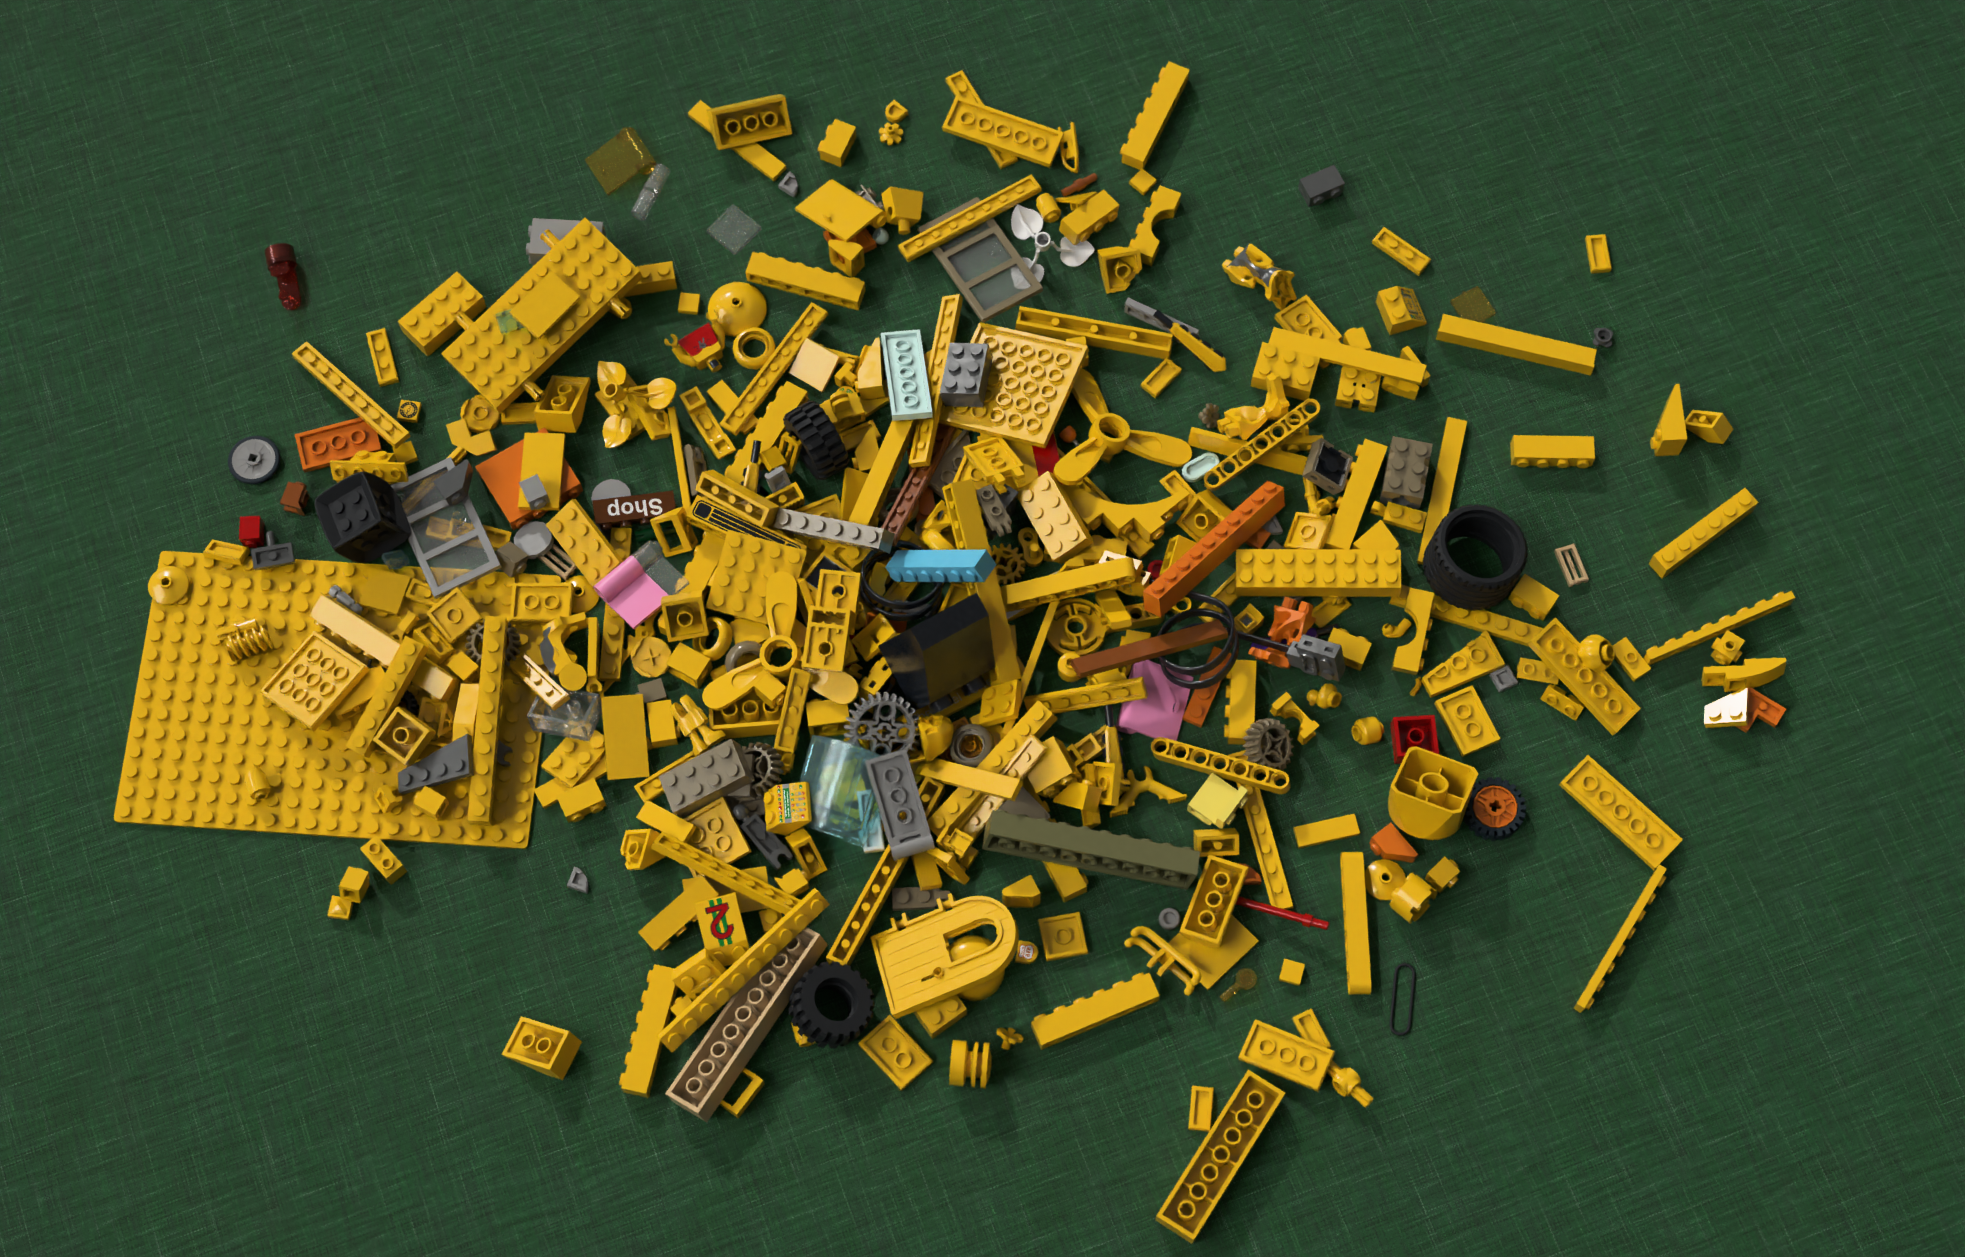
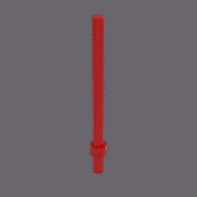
(1306, 919)

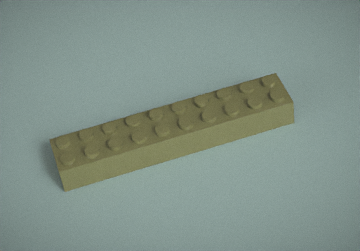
(1091, 849)

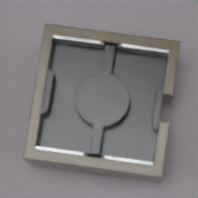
(1327, 466)

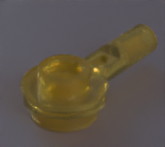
(1244, 980)

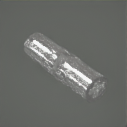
(650, 192)

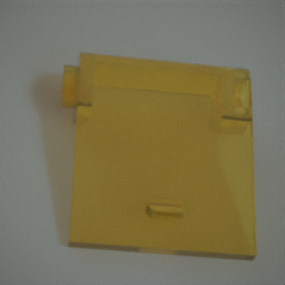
(622, 159)

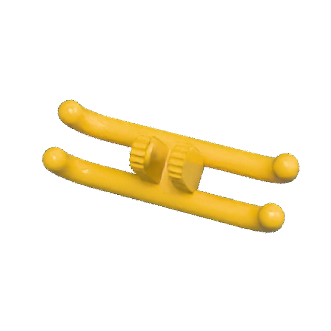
(1166, 956)

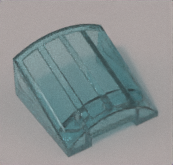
(840, 789)

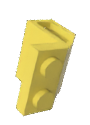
(1217, 802)

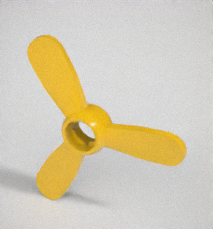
(1084, 458)
(781, 616)

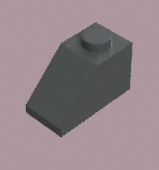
(455, 483)

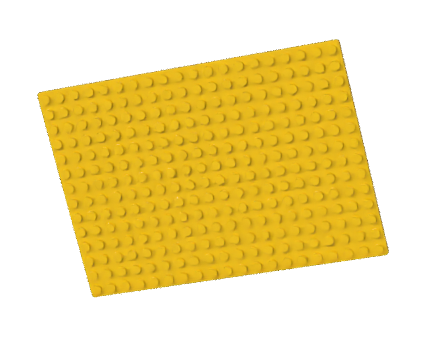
(206, 724)

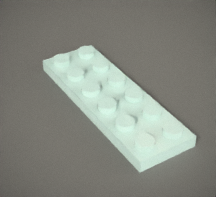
(906, 375)

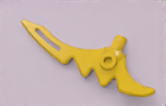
(640, 633)

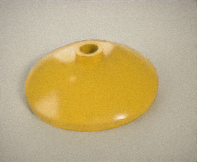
(745, 315)

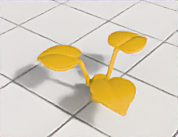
(610, 378)

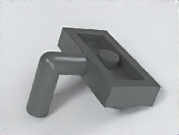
(273, 554)

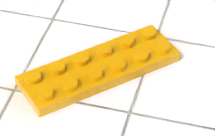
(1002, 131)
(1595, 690)
(1620, 812)

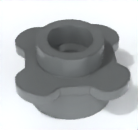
(1606, 333)

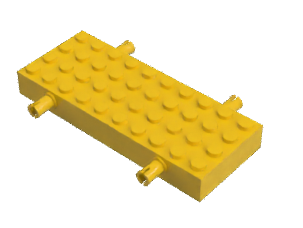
(510, 362)

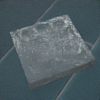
(734, 229)

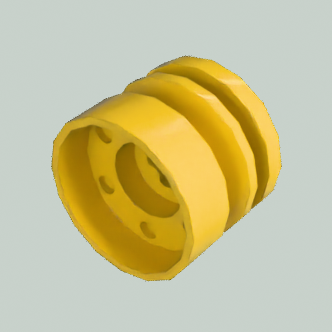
(969, 1064)

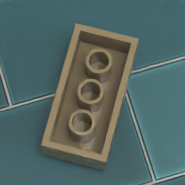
(706, 778)

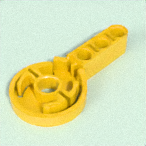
(1094, 626)

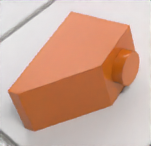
(1392, 845)

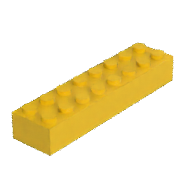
(1318, 572)
(1220, 1156)

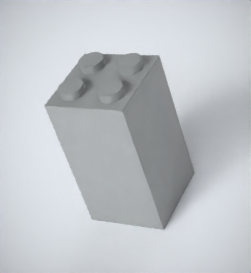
(560, 228)

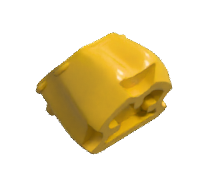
(935, 737)

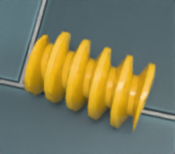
(248, 643)

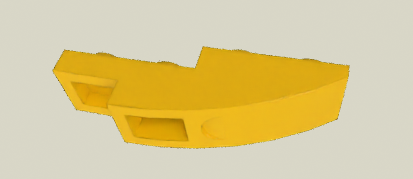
(1752, 674)

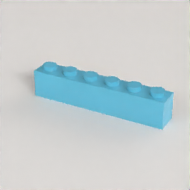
(940, 566)

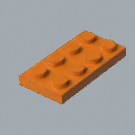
(335, 442)

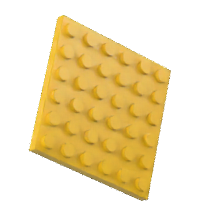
(1024, 388)

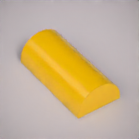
(1213, 901)

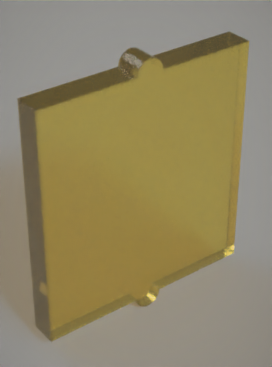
(1473, 305)

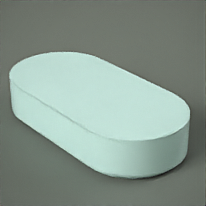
(1198, 467)

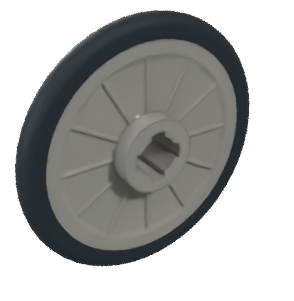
(266, 456)

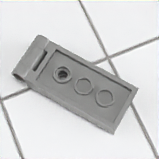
(897, 793)

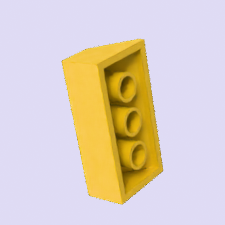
(749, 121)

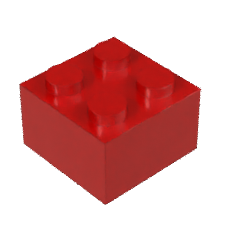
(1412, 732)

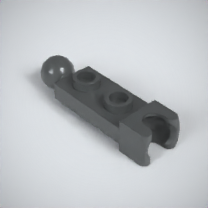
(765, 841)

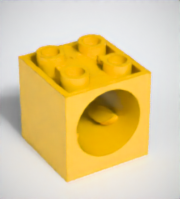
(1053, 770)

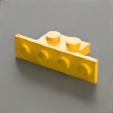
(378, 463)

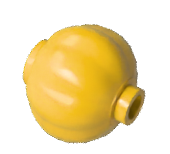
(1596, 653)

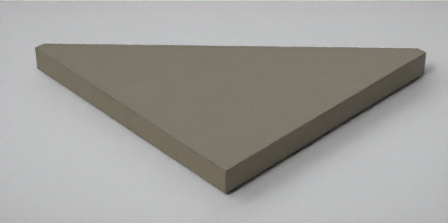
(949, 463)

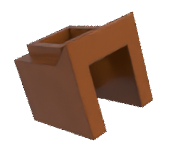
(295, 497)

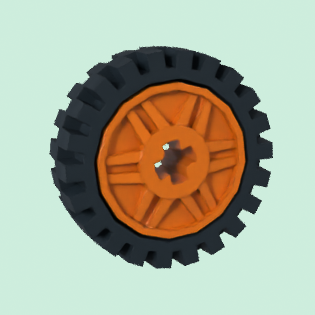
(1508, 814)

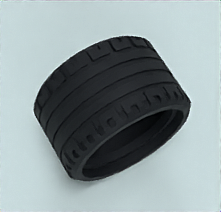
(1494, 530)

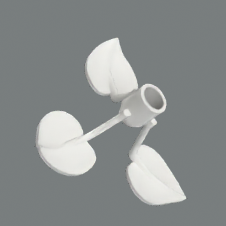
(1028, 222)

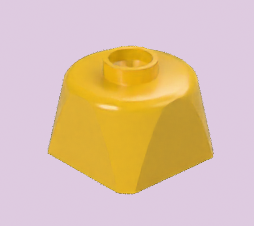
(1430, 794)

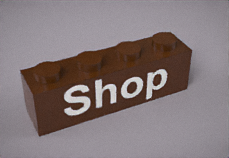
(632, 509)

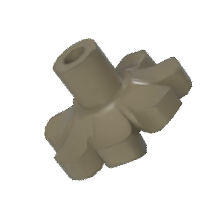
(1209, 415)

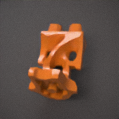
(1293, 627)

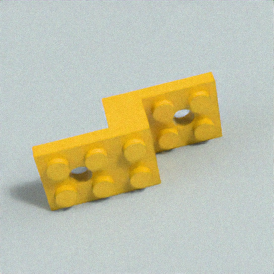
(831, 620)

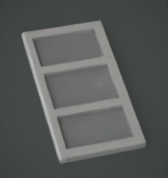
(445, 538)

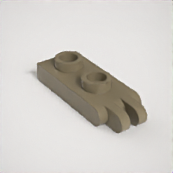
(993, 510)

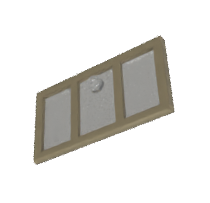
(985, 267)

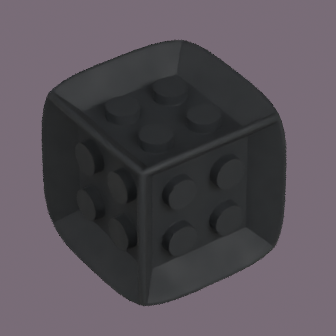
(362, 517)

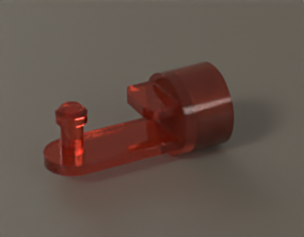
(282, 264)

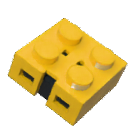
(1357, 389)

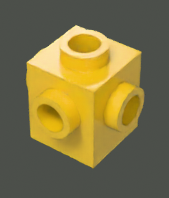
(1727, 648)

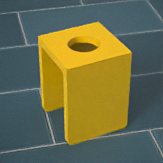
(689, 665)

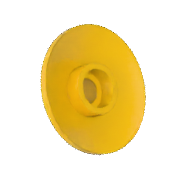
(174, 590)
(587, 599)
(1376, 885)

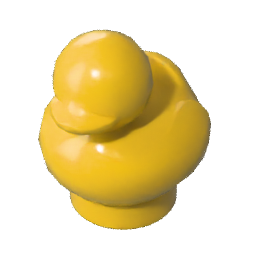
(1325, 697)

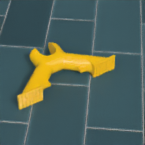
(1138, 787)

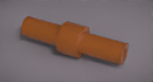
(1079, 184)

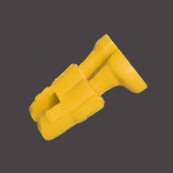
(692, 722)

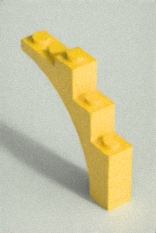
(1120, 518)

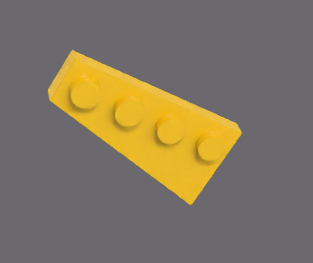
(1468, 664)

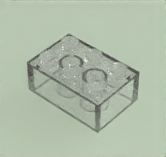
(573, 719)

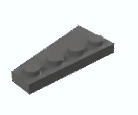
(440, 767)

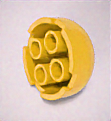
(966, 946)

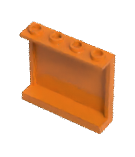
(502, 479)

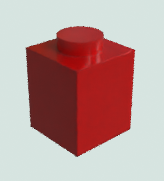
(251, 531)

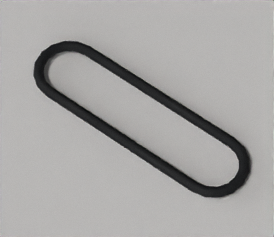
(1393, 999)

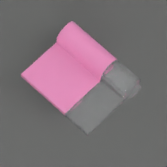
(639, 583)

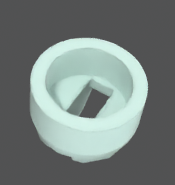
(880, 236)

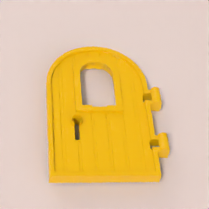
(924, 952)

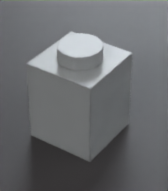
(534, 492)

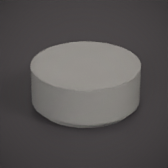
(1169, 919)

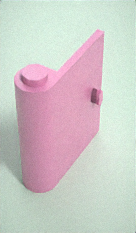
(1154, 714)

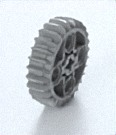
(891, 734)

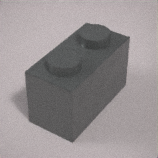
(1321, 186)

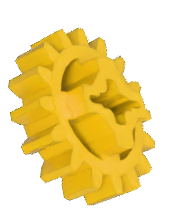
(1010, 558)

